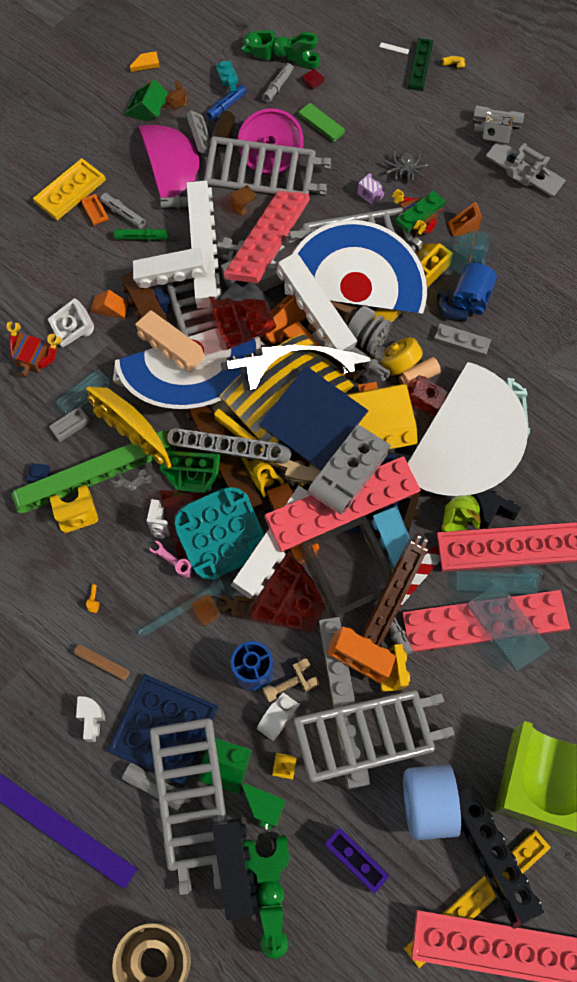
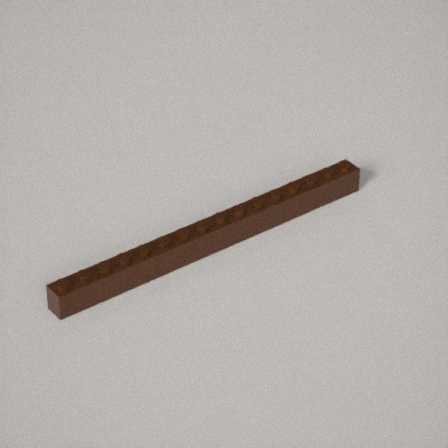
(230, 467)

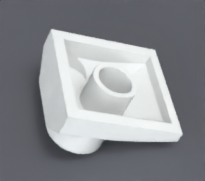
(71, 322)

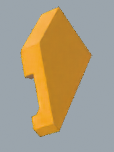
(145, 61)

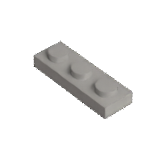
(199, 132)
(462, 340)

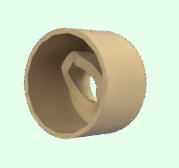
(161, 936)

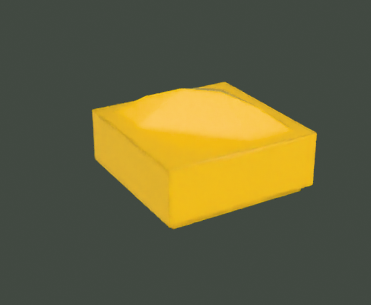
(284, 766)

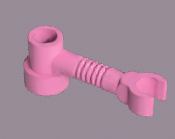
(180, 565)

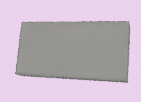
(69, 424)

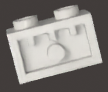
(157, 520)

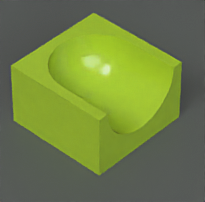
(540, 781)

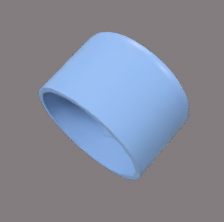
(431, 802)

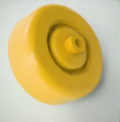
(401, 356)

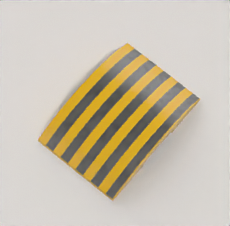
(256, 403)

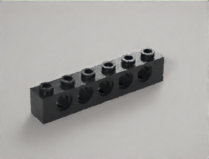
(493, 868)

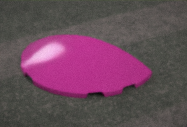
(171, 158)

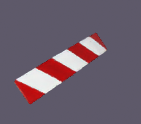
(430, 560)

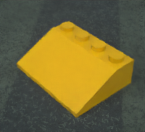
(389, 415)

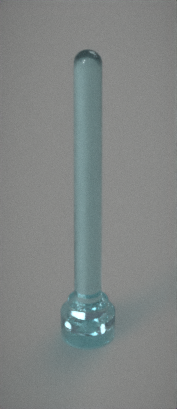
(215, 588)

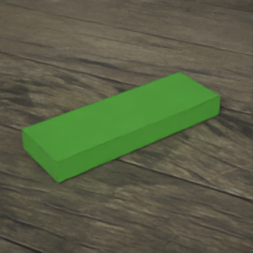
(321, 122)

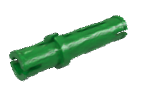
(140, 234)

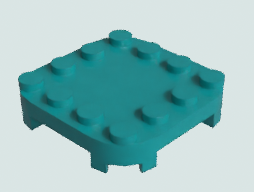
(218, 532)

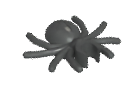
(405, 165)

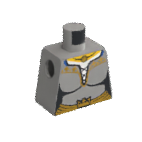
(495, 128)

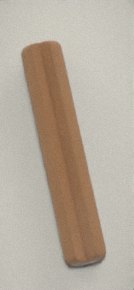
(101, 662)

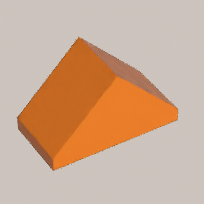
(466, 220)
(109, 304)

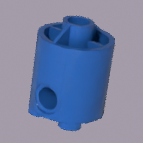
(474, 288)
(252, 665)

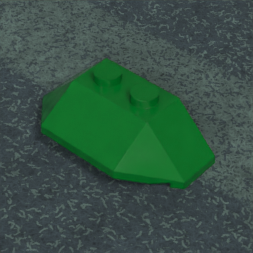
(191, 470)

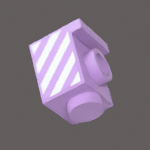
(370, 189)

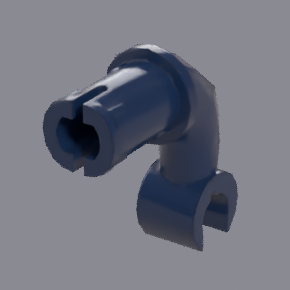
(448, 311)

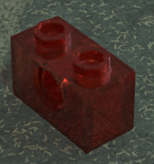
(417, 392)

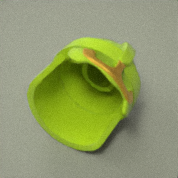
(460, 512)

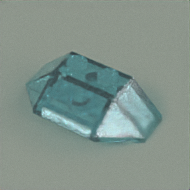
(473, 246)

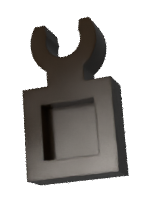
(239, 608)

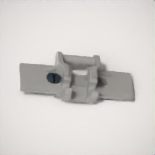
(522, 171)

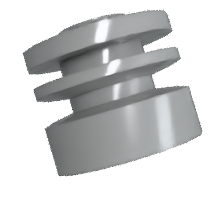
(368, 329)

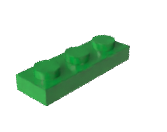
(420, 211)

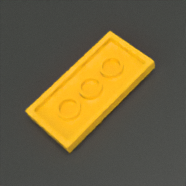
(69, 189)

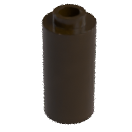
(224, 126)

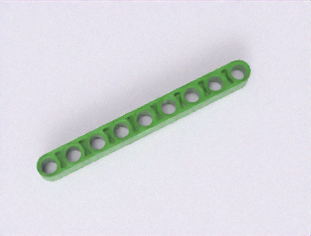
(86, 473)

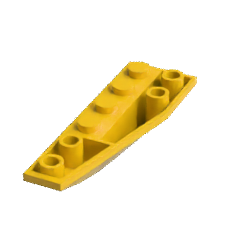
(434, 261)
(127, 422)

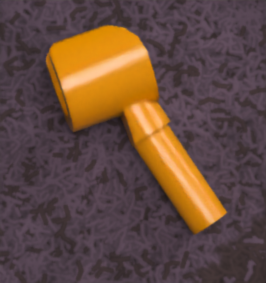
(92, 605)

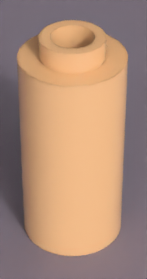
(425, 368)

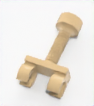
(271, 692)

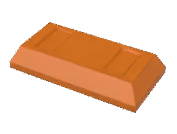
(94, 209)

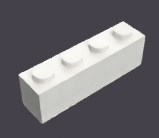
(170, 267)

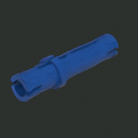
(222, 105)

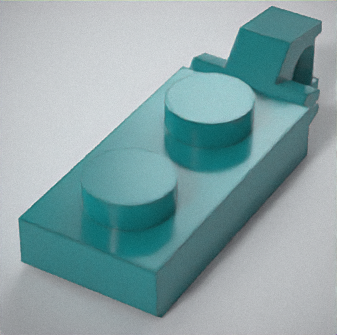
(227, 74)

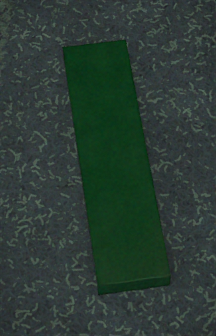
(420, 64)

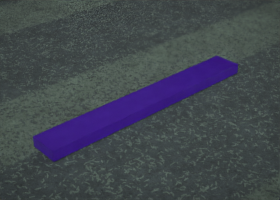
(66, 833)

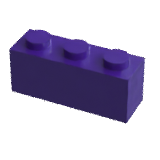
(356, 861)

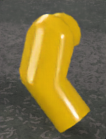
(460, 61)

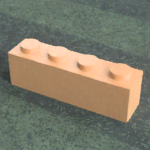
(170, 341)

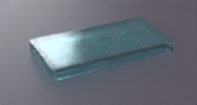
(508, 627)

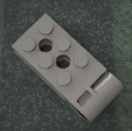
(349, 469)

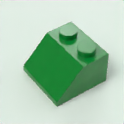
(147, 102)
(233, 765)
(265, 806)

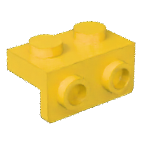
(399, 676)

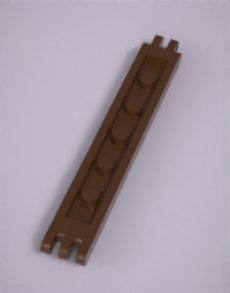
(395, 589)

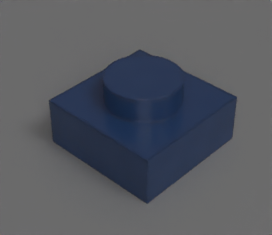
(162, 299)
(38, 472)

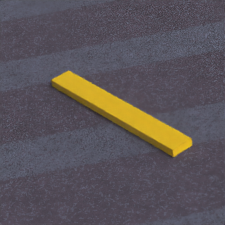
(481, 893)

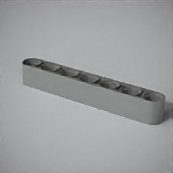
(235, 447)

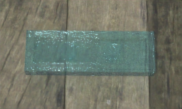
(78, 395)

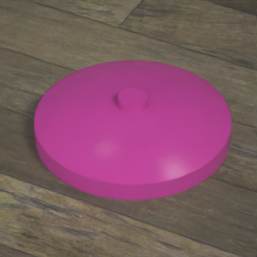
(271, 127)

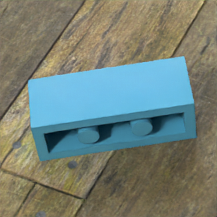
(392, 531)

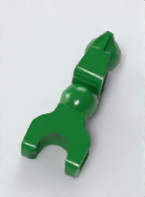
(295, 48)
(270, 896)

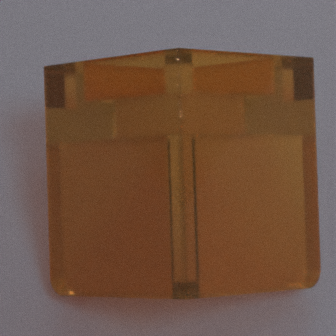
(177, 98)
(241, 198)
(206, 610)

